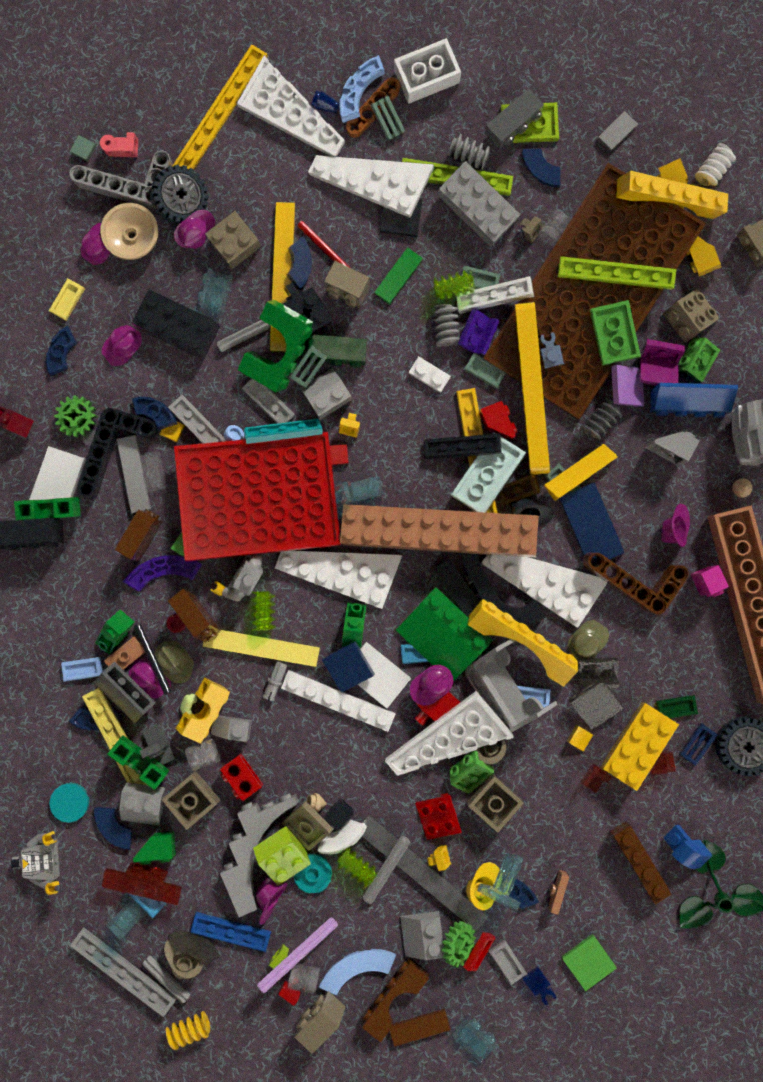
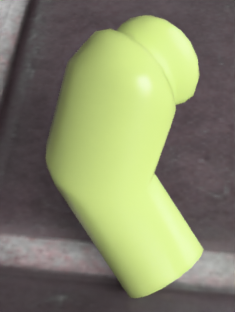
(187, 703)

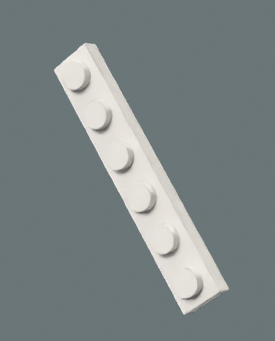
(338, 701)

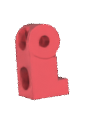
(120, 146)

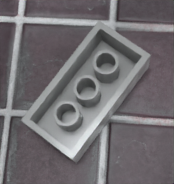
(478, 204)

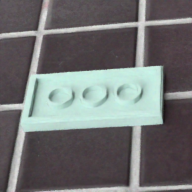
(488, 477)

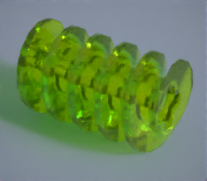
(454, 285)
(263, 610)
(356, 867)

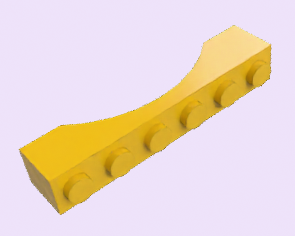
(644, 187)
(703, 254)
(492, 621)

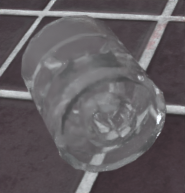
(554, 228)
(202, 754)
(304, 978)

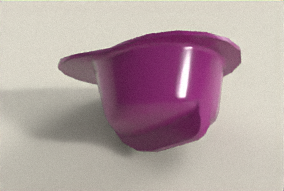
(192, 230)
(93, 247)
(121, 345)
(676, 527)
(145, 677)
(431, 685)
(268, 896)

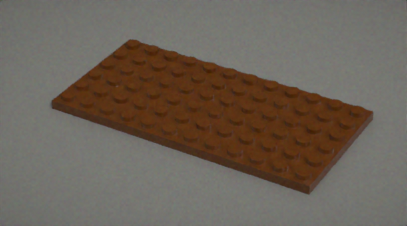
(601, 231)

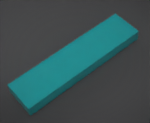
(282, 431)

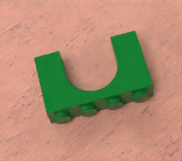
(295, 331)

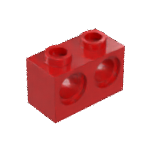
(246, 774)

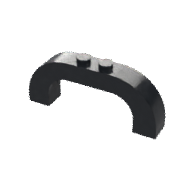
(476, 576)

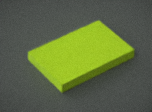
(542, 130)

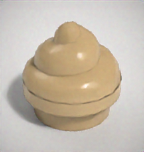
(742, 488)
(316, 802)

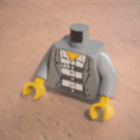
(243, 580)
(40, 862)

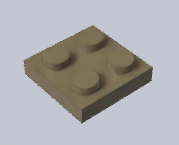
(307, 825)

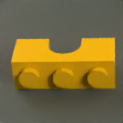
(198, 725)

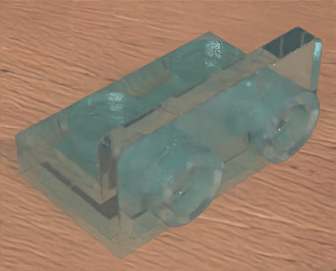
(215, 291)
(474, 1039)

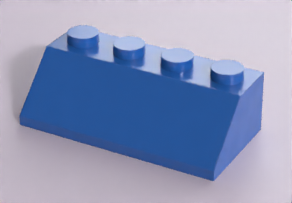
(693, 399)

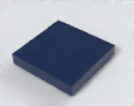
(348, 667)

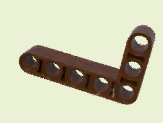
(633, 586)

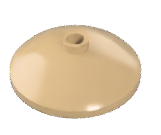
(122, 222)

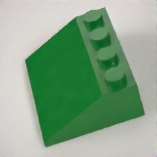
(443, 634)

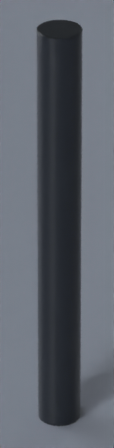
(152, 659)

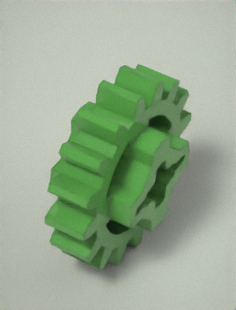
(75, 407)
(458, 944)

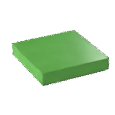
(589, 962)

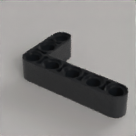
(108, 445)

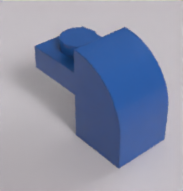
(687, 851)

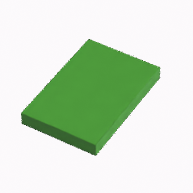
(615, 333)

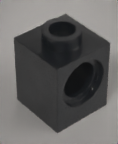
(339, 814)

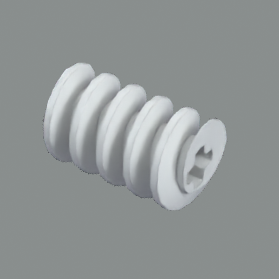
(715, 165)

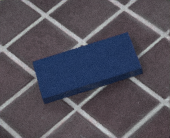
(591, 522)

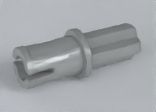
(275, 681)

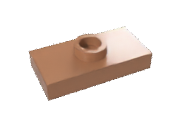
(126, 654)
(557, 892)

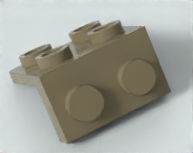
(752, 240)
(690, 315)

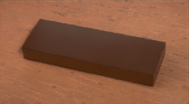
(420, 1027)

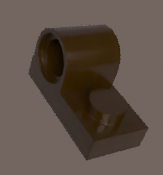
(519, 489)

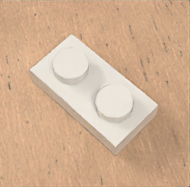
(429, 374)

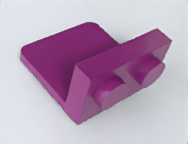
(660, 362)

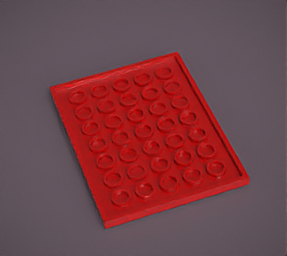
(256, 497)

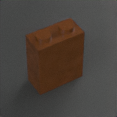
(139, 534)
(194, 616)

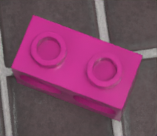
(710, 581)

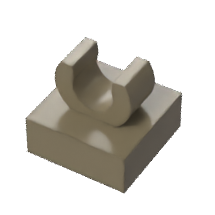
(531, 228)

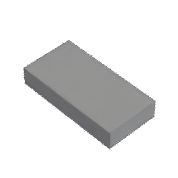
(617, 131)
(507, 962)

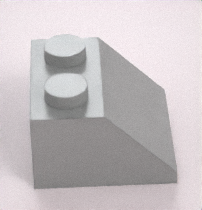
(326, 393)
(675, 447)
(141, 804)
(422, 935)

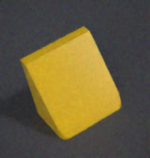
(579, 738)

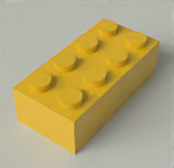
(639, 745)

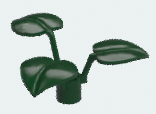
(745, 901)

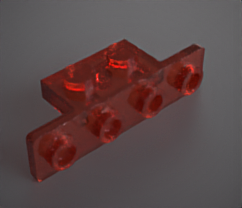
(143, 882)

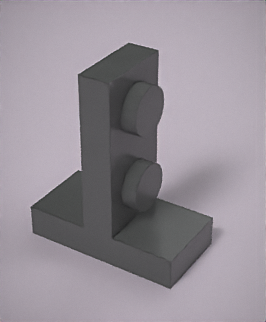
(158, 745)

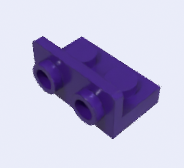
(478, 332)

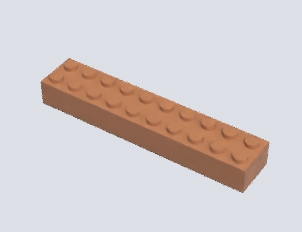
(440, 530)
(741, 563)

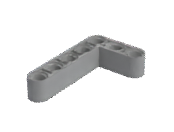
(126, 185)

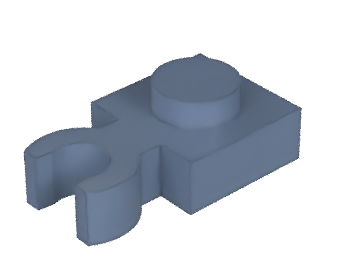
(551, 354)

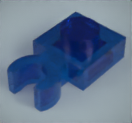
(538, 984)

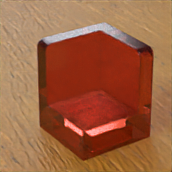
(664, 763)
(595, 778)

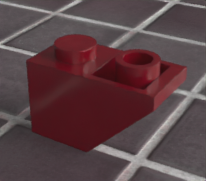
(15, 422)

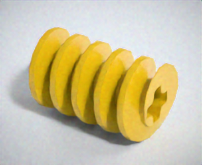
(188, 1032)

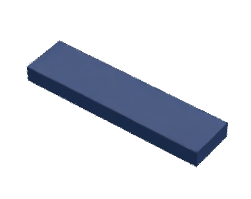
(230, 931)

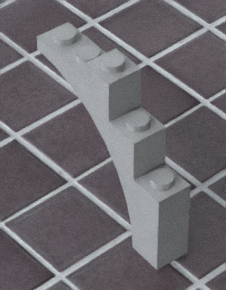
(239, 875)

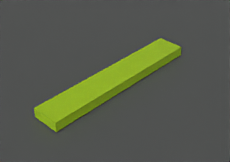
(441, 173)
(617, 273)

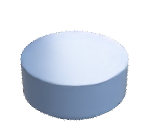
(233, 433)

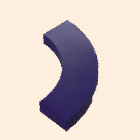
(161, 566)

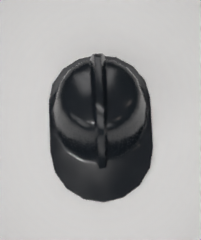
(529, 507)

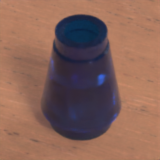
(324, 102)

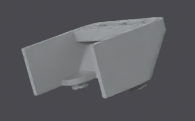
(496, 686)

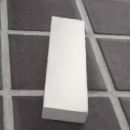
(495, 295)

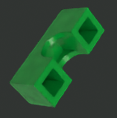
(47, 508)
(129, 754)

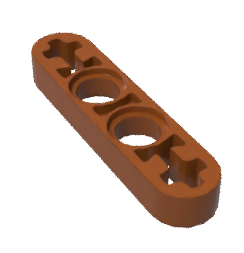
(367, 106)

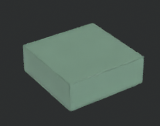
(83, 148)

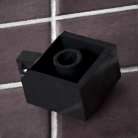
(308, 303)

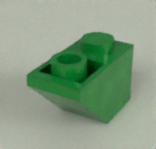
(354, 624)
(114, 631)
(159, 847)

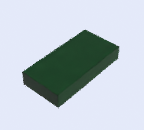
(678, 706)

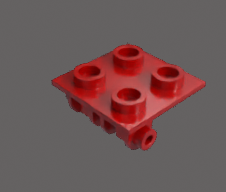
(438, 817)

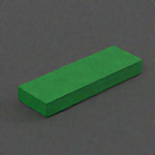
(398, 276)

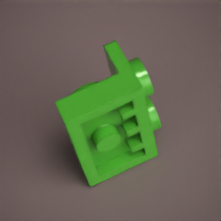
(698, 358)
(470, 772)

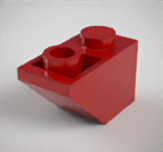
(496, 420)

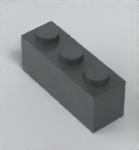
(514, 119)
(124, 692)

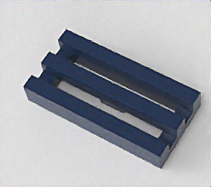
(701, 726)

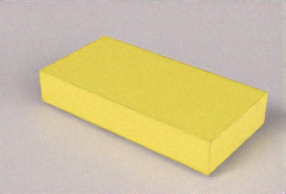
(67, 299)

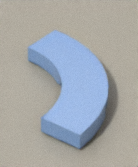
(355, 87)
(355, 964)

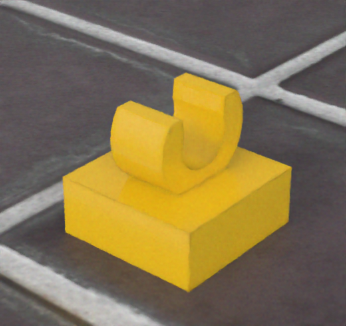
(349, 426)
(440, 857)

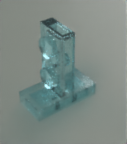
(358, 491)
(504, 882)
(125, 919)

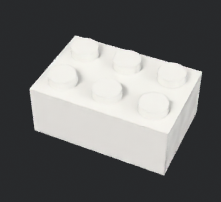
(427, 71)

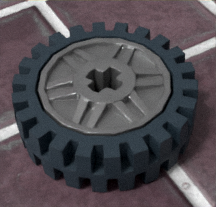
(180, 180)
(731, 742)

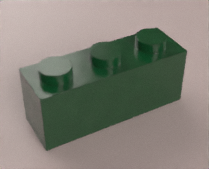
(339, 350)

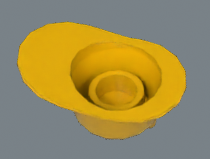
(486, 875)

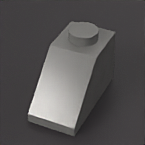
(232, 728)

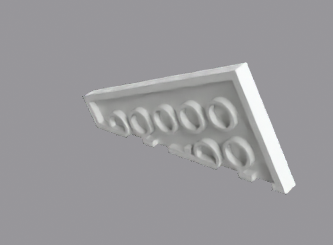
(281, 105)
(382, 182)
(352, 574)
(555, 587)
(455, 733)

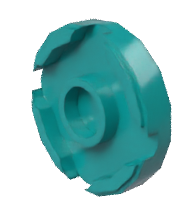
(69, 802)
(315, 876)

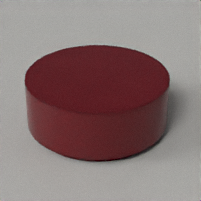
(175, 624)

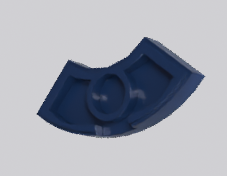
(540, 168)
(301, 263)
(58, 350)
(155, 410)
(84, 719)
(111, 827)
(523, 894)

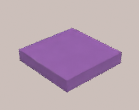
(627, 386)

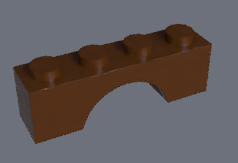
(640, 862)
(408, 980)

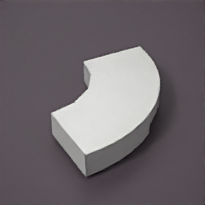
(342, 839)

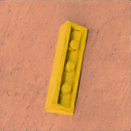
(580, 471)

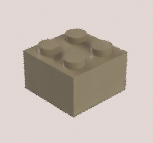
(233, 240)
(347, 285)
(191, 800)
(495, 802)
(319, 1021)

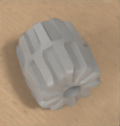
(748, 432)

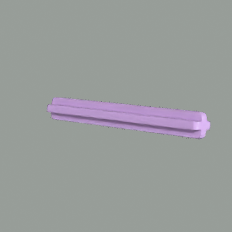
(298, 954)

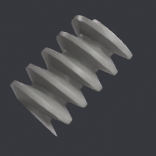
(469, 151)
(445, 325)

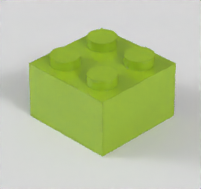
(281, 856)

